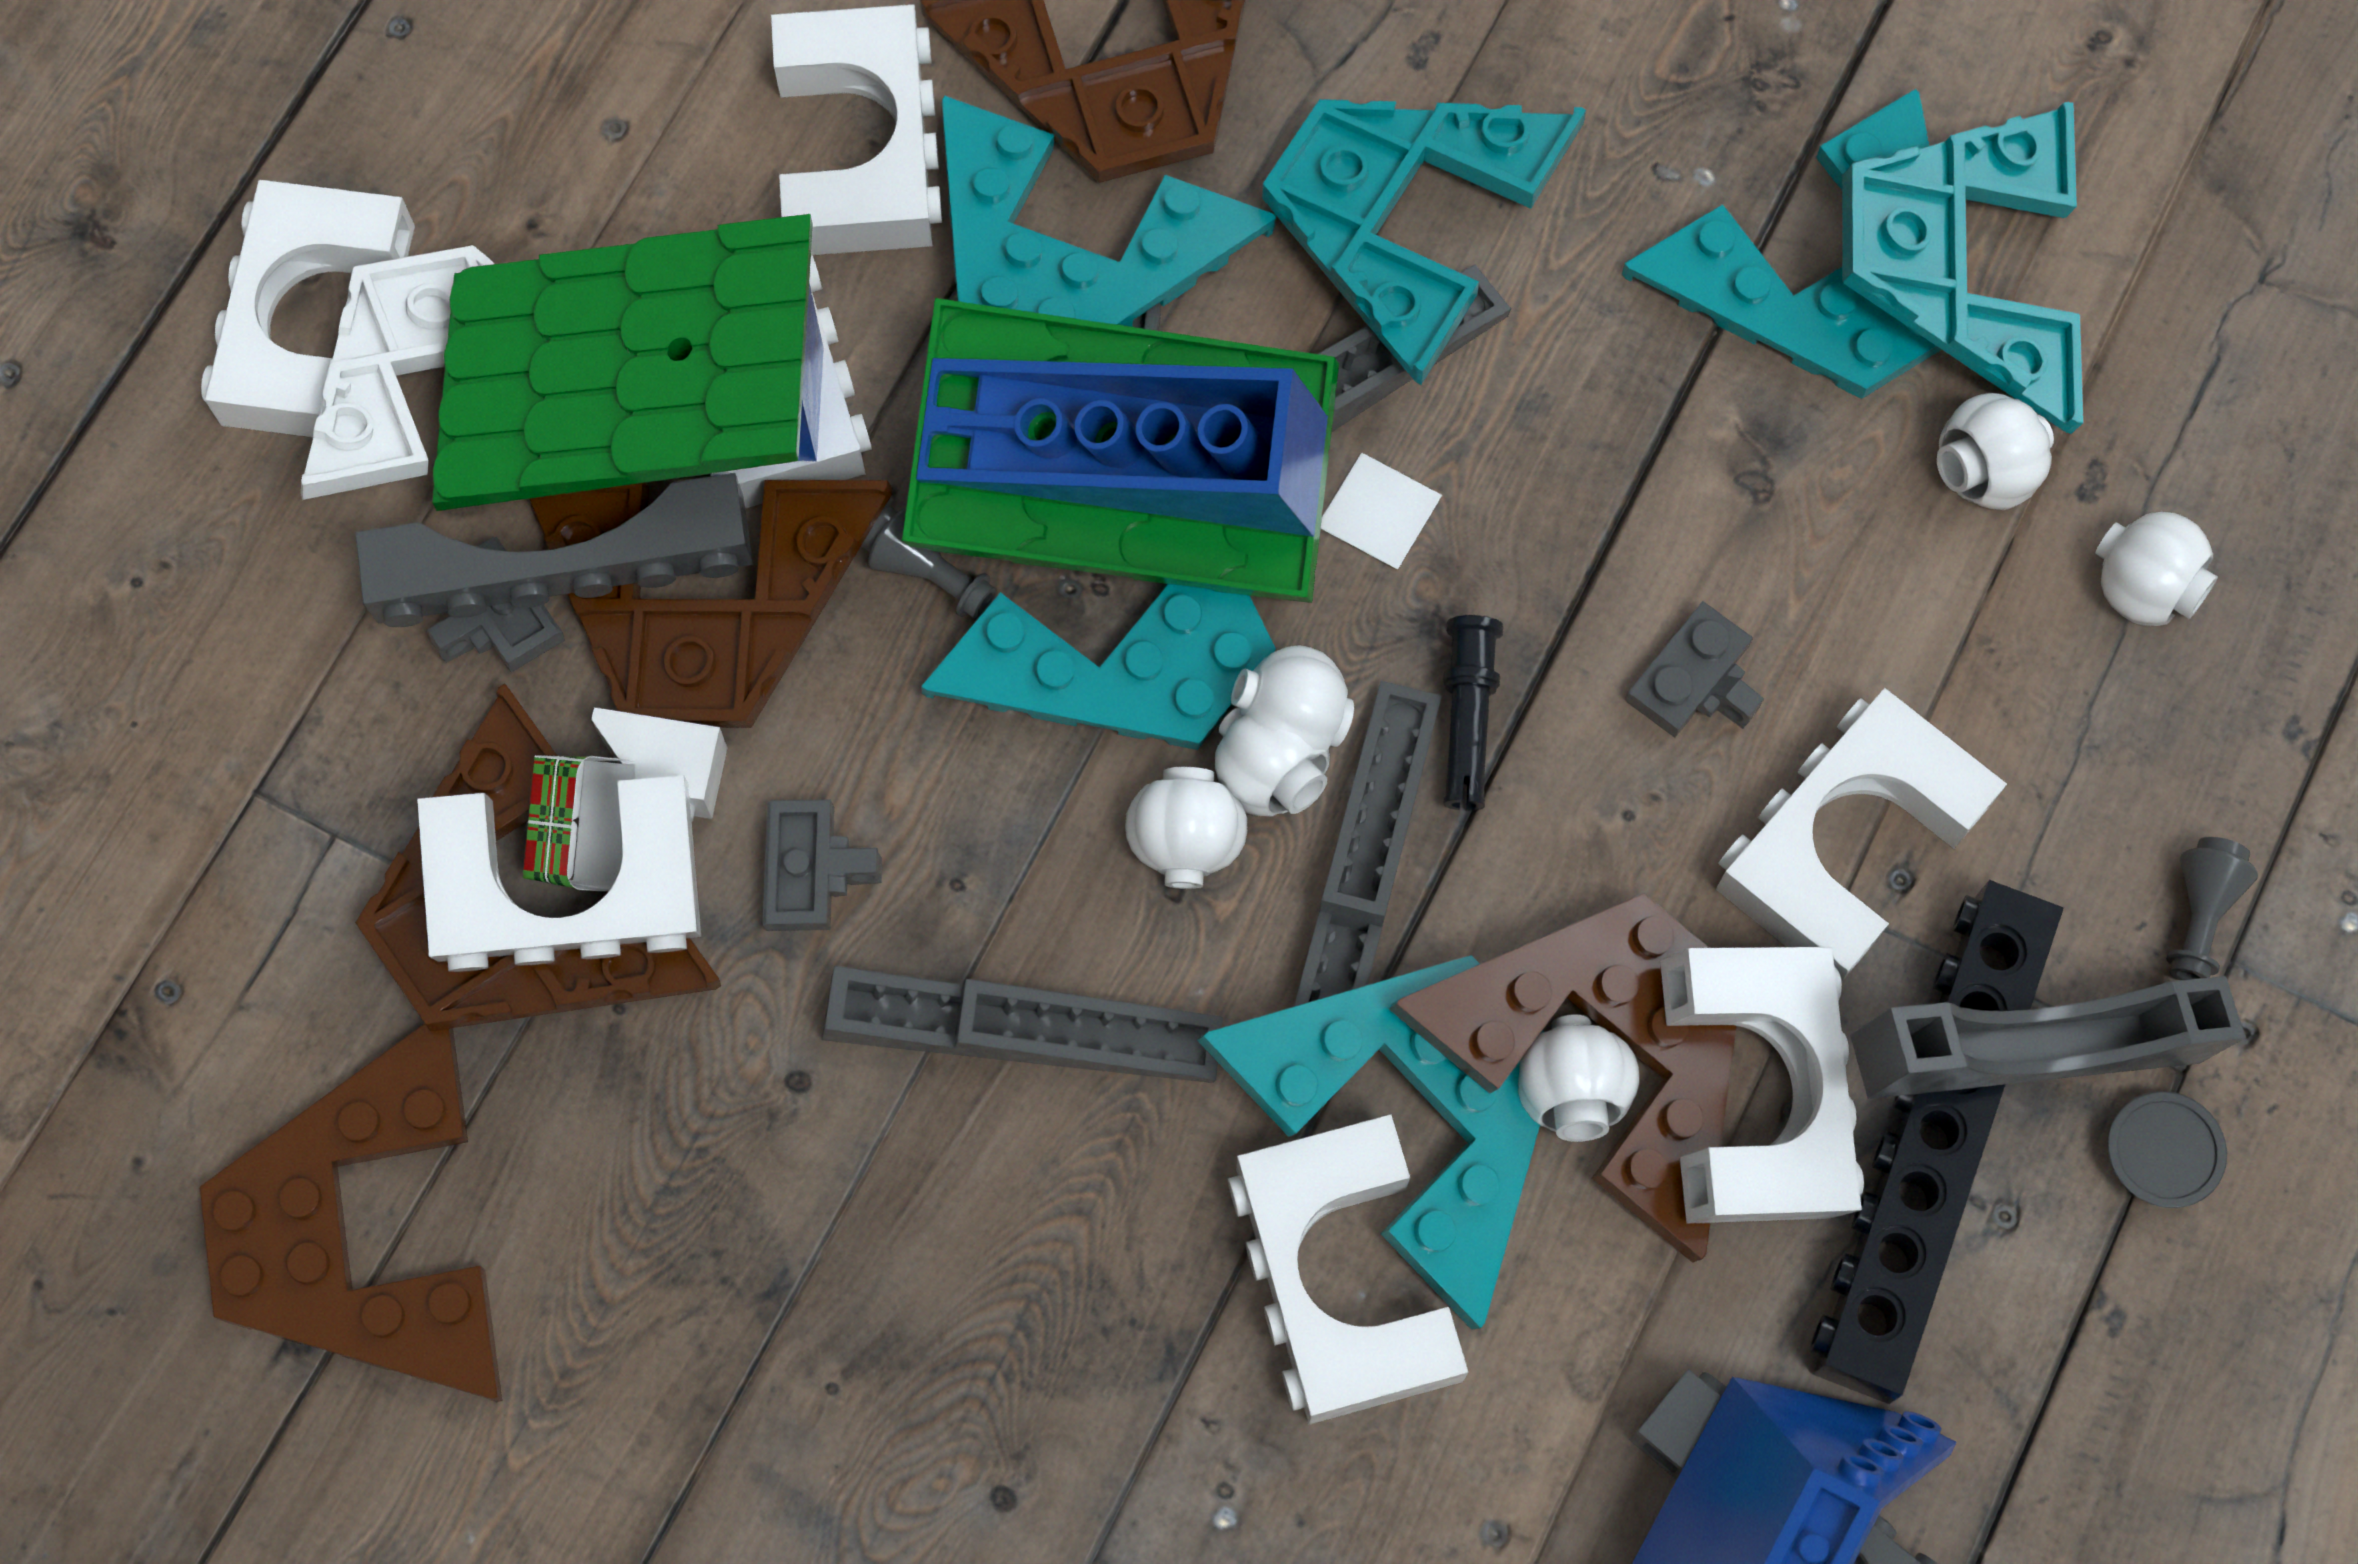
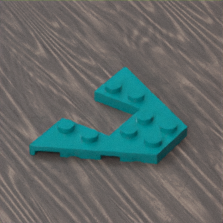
(1353, 168)
(1911, 254)
(1007, 266)
(1823, 327)
(1160, 682)
(1465, 1214)

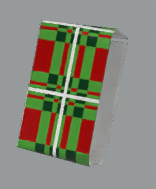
(559, 794)

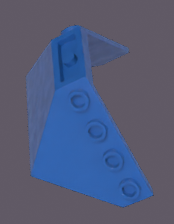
(1789, 1479)

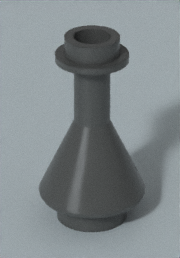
(893, 555)
(2214, 880)

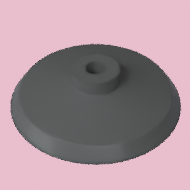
(2167, 1149)

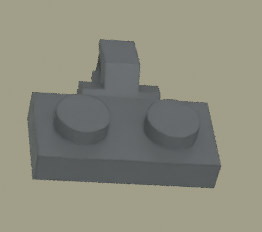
(513, 631)
(1697, 675)
(809, 865)

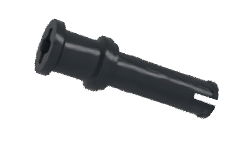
(1471, 683)

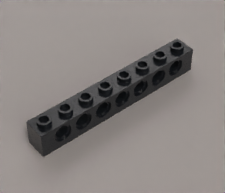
(1880, 1365)

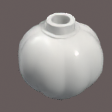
(1995, 451)
(2156, 568)
(1297, 693)
(1268, 767)
(1186, 826)
(1578, 1079)

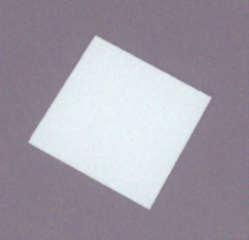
(1379, 510)

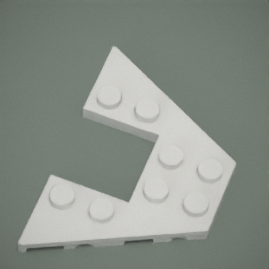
(387, 329)

